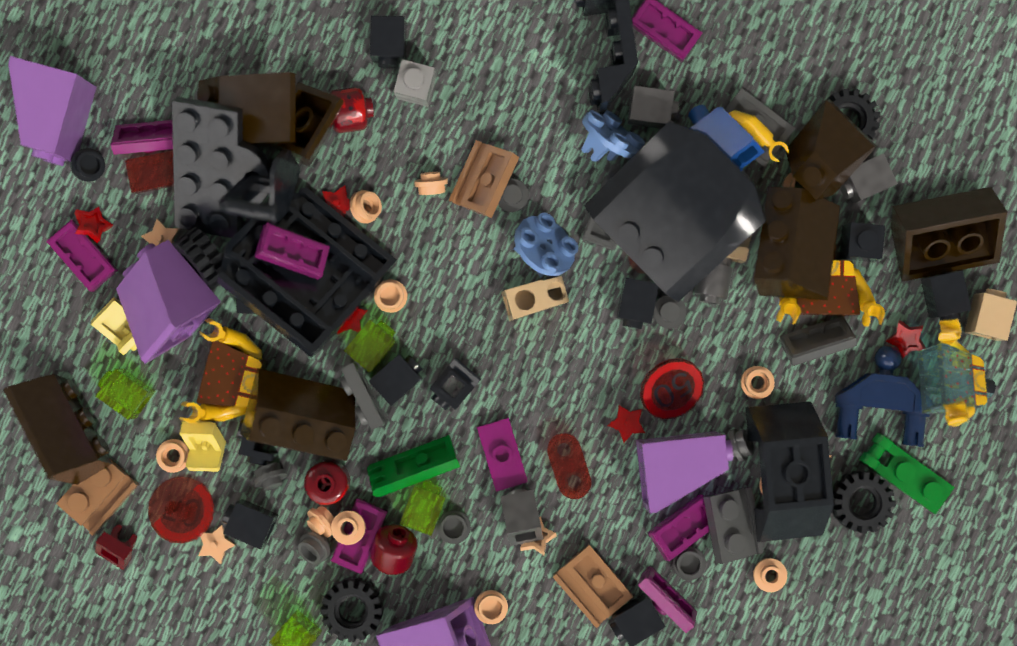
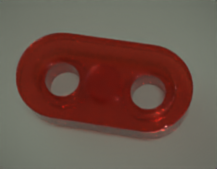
(569, 465)

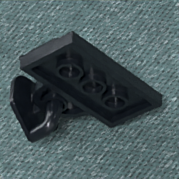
(222, 175)

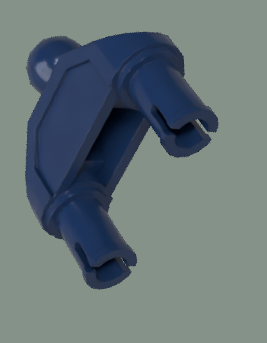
(883, 392)

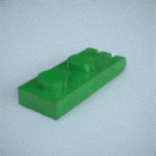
(412, 466)

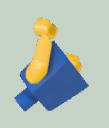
(736, 133)

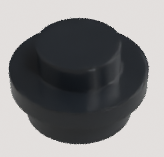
(87, 164)

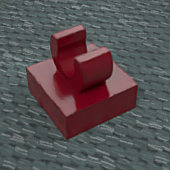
(113, 549)

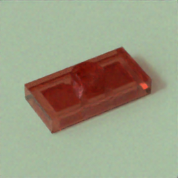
(150, 172)

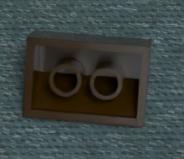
(948, 233)
(796, 245)
(300, 415)
(59, 428)

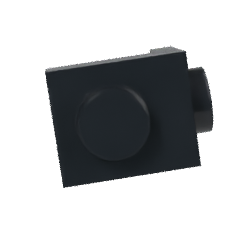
(252, 450)

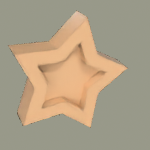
(160, 234)
(215, 544)
(540, 545)

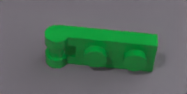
(907, 474)

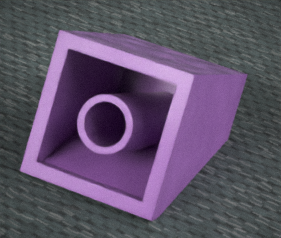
(50, 109)
(163, 299)
(679, 465)
(442, 627)

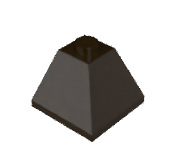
(313, 121)
(827, 151)

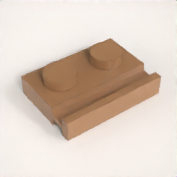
(484, 178)
(98, 497)
(592, 585)

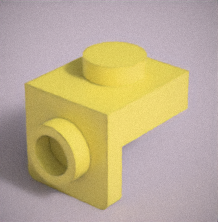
(114, 325)
(204, 444)

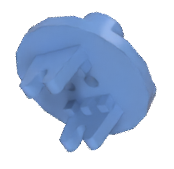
(608, 135)
(545, 245)

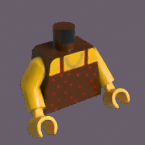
(846, 297)
(226, 376)

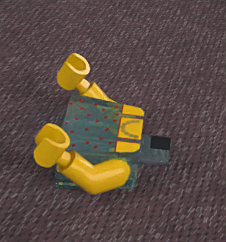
(952, 377)

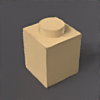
(991, 315)

